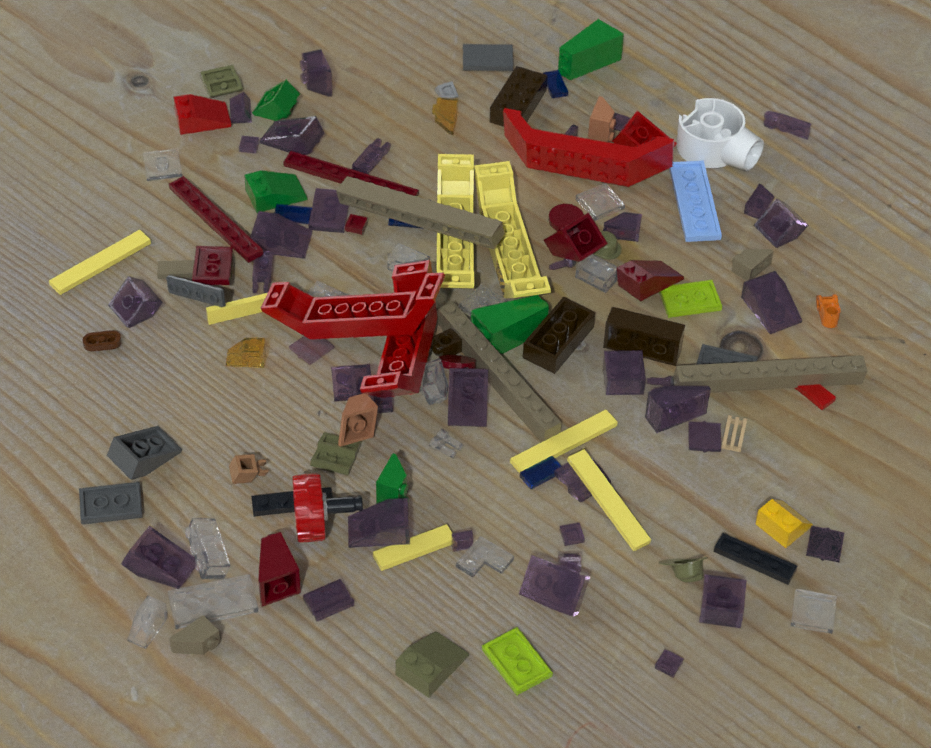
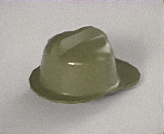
(612, 249)
(686, 569)

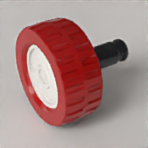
(313, 507)

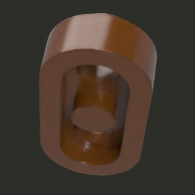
(101, 340)

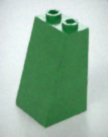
(590, 50)
(510, 322)

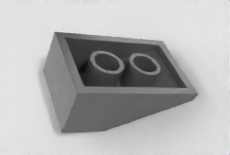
(142, 451)

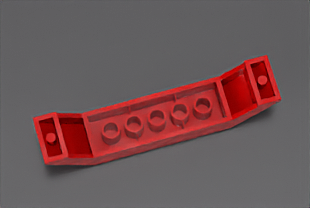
(585, 156)
(352, 314)
(404, 355)

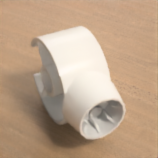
(718, 136)

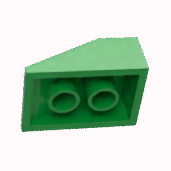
(272, 188)

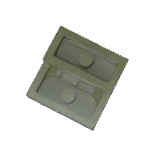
(221, 81)
(332, 456)

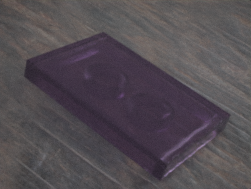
(327, 212)

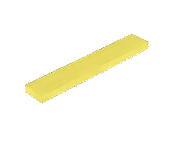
(99, 262)
(565, 440)
(609, 500)

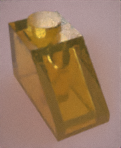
(446, 113)
(247, 353)

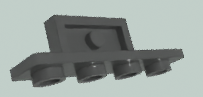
(196, 291)

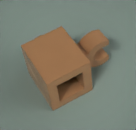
(245, 468)

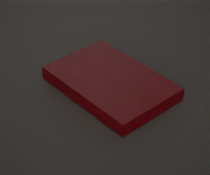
(212, 265)

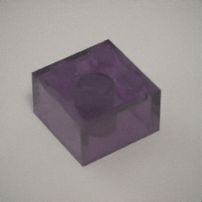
(624, 373)
(722, 601)

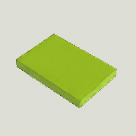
(690, 298)
(517, 661)

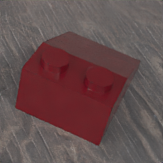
(646, 277)

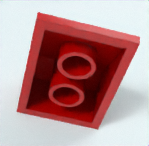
(200, 114)
(638, 131)

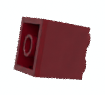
(576, 239)
(277, 570)

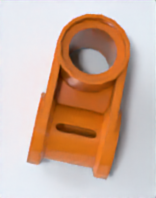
(828, 310)

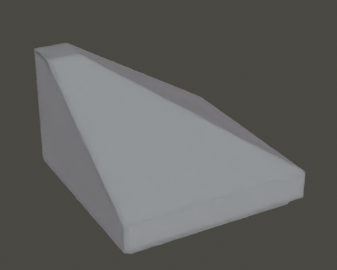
(446, 90)

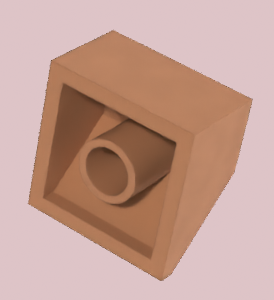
(602, 122)
(358, 420)

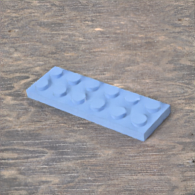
(695, 201)

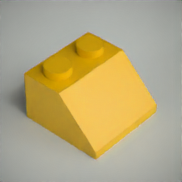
(782, 522)

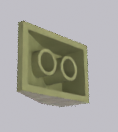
(429, 663)

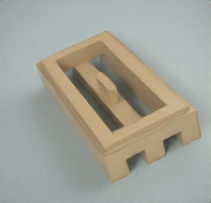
(736, 422)

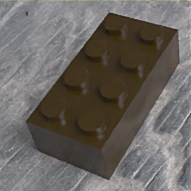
(521, 93)
(558, 335)
(655, 337)

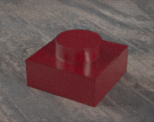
(356, 224)

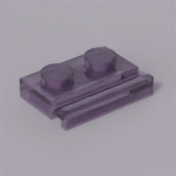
(328, 600)

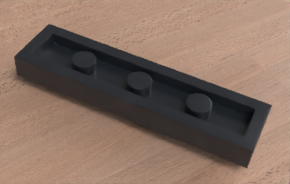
(278, 502)
(755, 558)

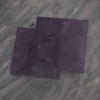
(347, 383)

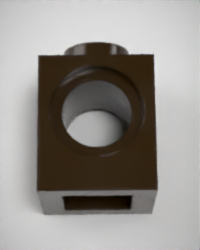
(447, 343)

